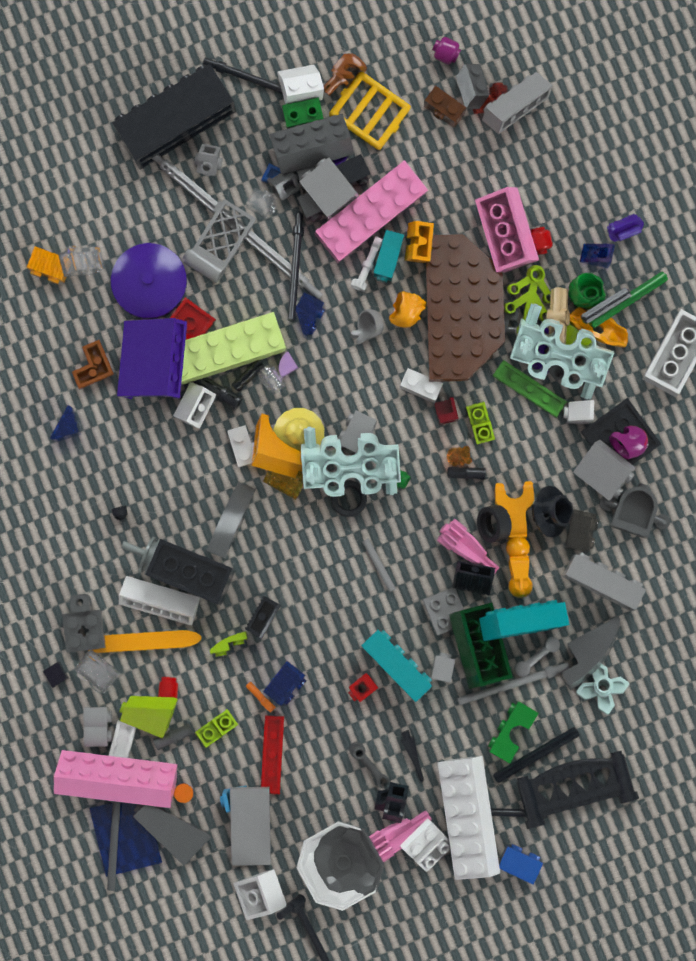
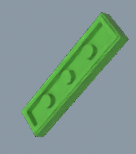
(529, 388)

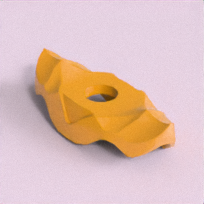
(612, 332)

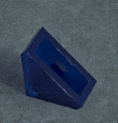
(597, 254)
(67, 426)

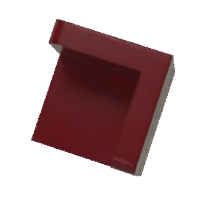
(446, 411)

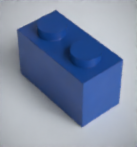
(520, 864)

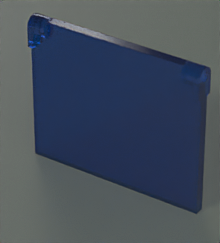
(135, 844)

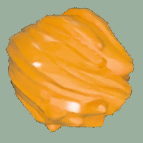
(407, 309)

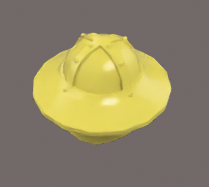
(291, 427)

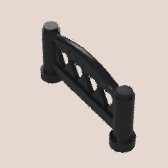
(537, 806)

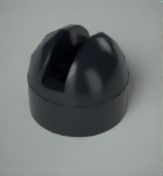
(119, 513)

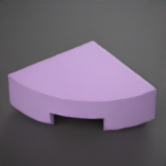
(286, 365)

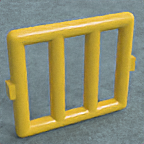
(390, 97)

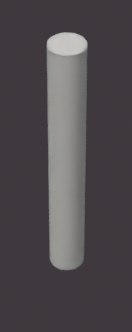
(378, 564)

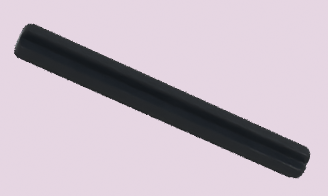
(536, 754)

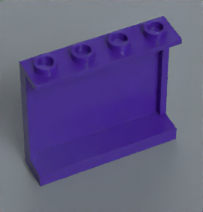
(152, 358)

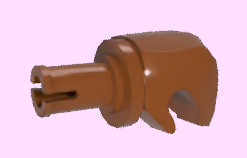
(340, 74)

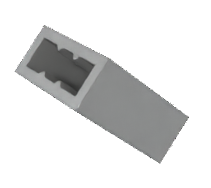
(328, 187)
(605, 470)

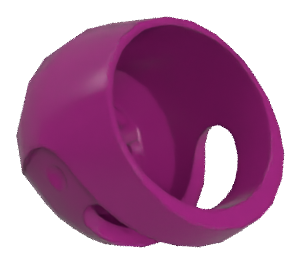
(633, 439)

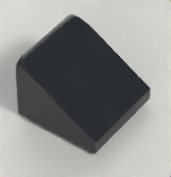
(56, 674)

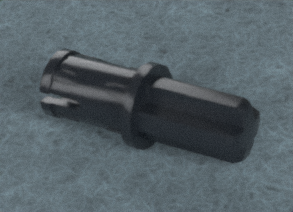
(466, 473)

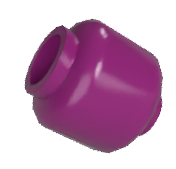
(446, 50)

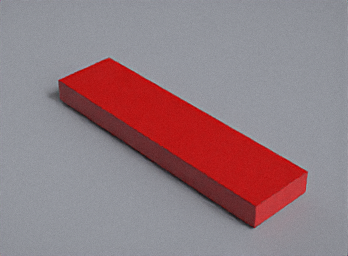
(272, 753)

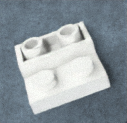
(426, 845)

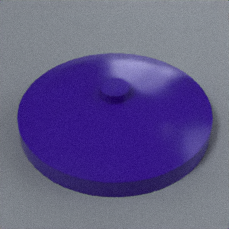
(149, 281)

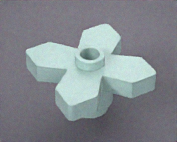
(604, 698)

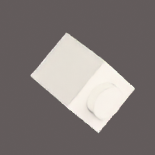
(579, 412)

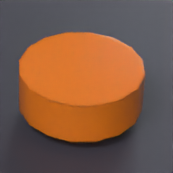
(183, 793)

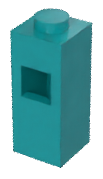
(388, 256)

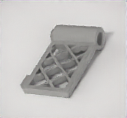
(204, 261)

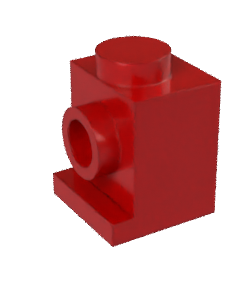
(367, 682)

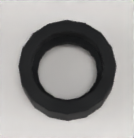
(350, 513)
(503, 522)

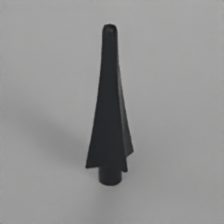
(410, 746)

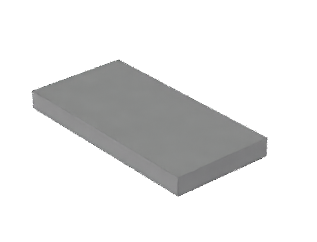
(250, 825)

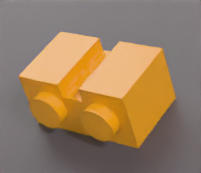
(421, 242)

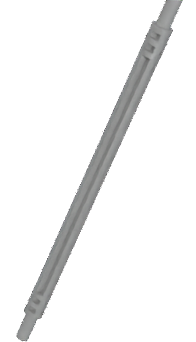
(251, 237)

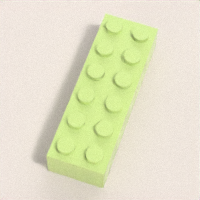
(231, 347)

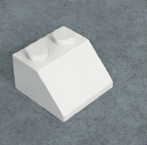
(301, 84)
(260, 894)

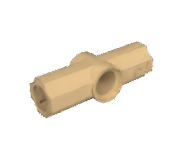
(559, 311)

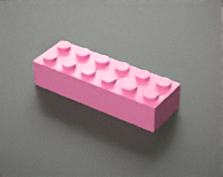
(371, 211)
(115, 779)

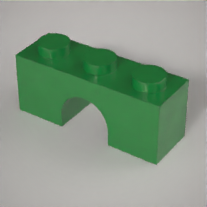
(518, 716)

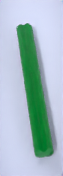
(636, 294)

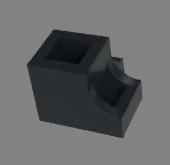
(392, 801)

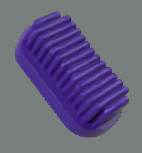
(625, 228)

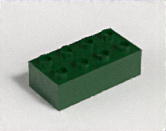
(482, 660)

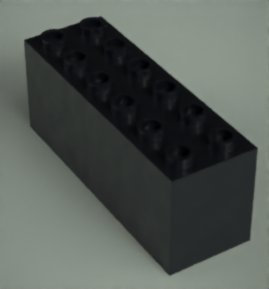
(174, 115)

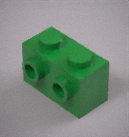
(302, 112)

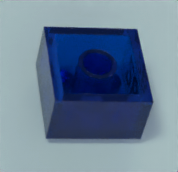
(285, 683)

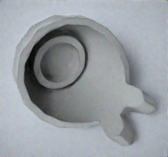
(369, 326)

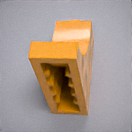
(272, 453)

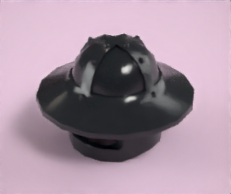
(551, 511)

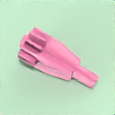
(461, 542)
(391, 837)

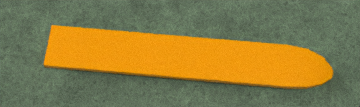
(149, 641)

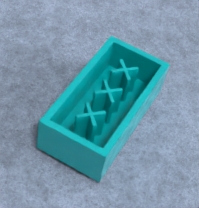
(523, 620)
(396, 665)

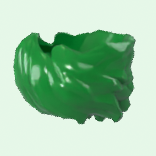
(586, 291)

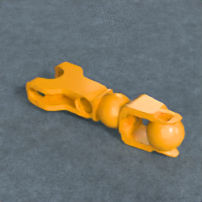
(517, 544)

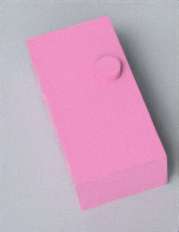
(506, 229)

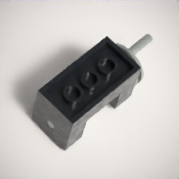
(184, 569)

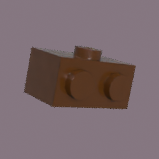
(444, 106)

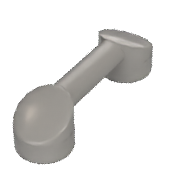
(550, 645)

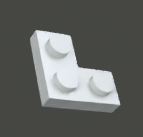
(241, 445)

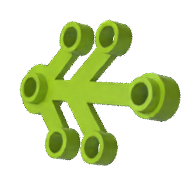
(530, 296)

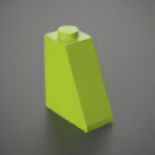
(149, 713)

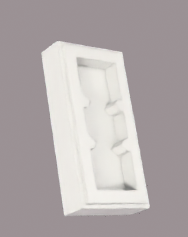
(122, 740)

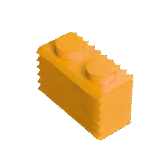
(46, 264)

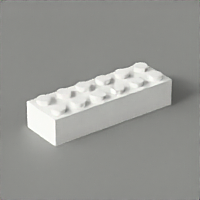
(468, 818)

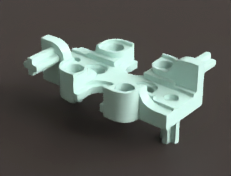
(532, 336)
(317, 457)

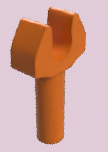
(261, 698)

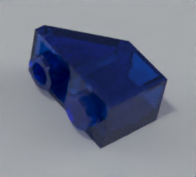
(308, 312)

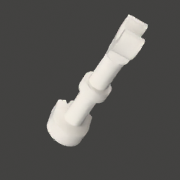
(359, 284)

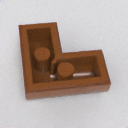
(98, 366)

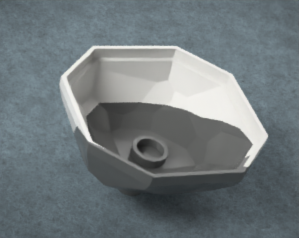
(340, 866)

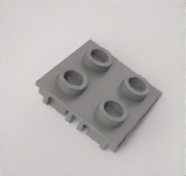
(439, 608)

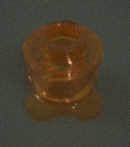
(459, 456)

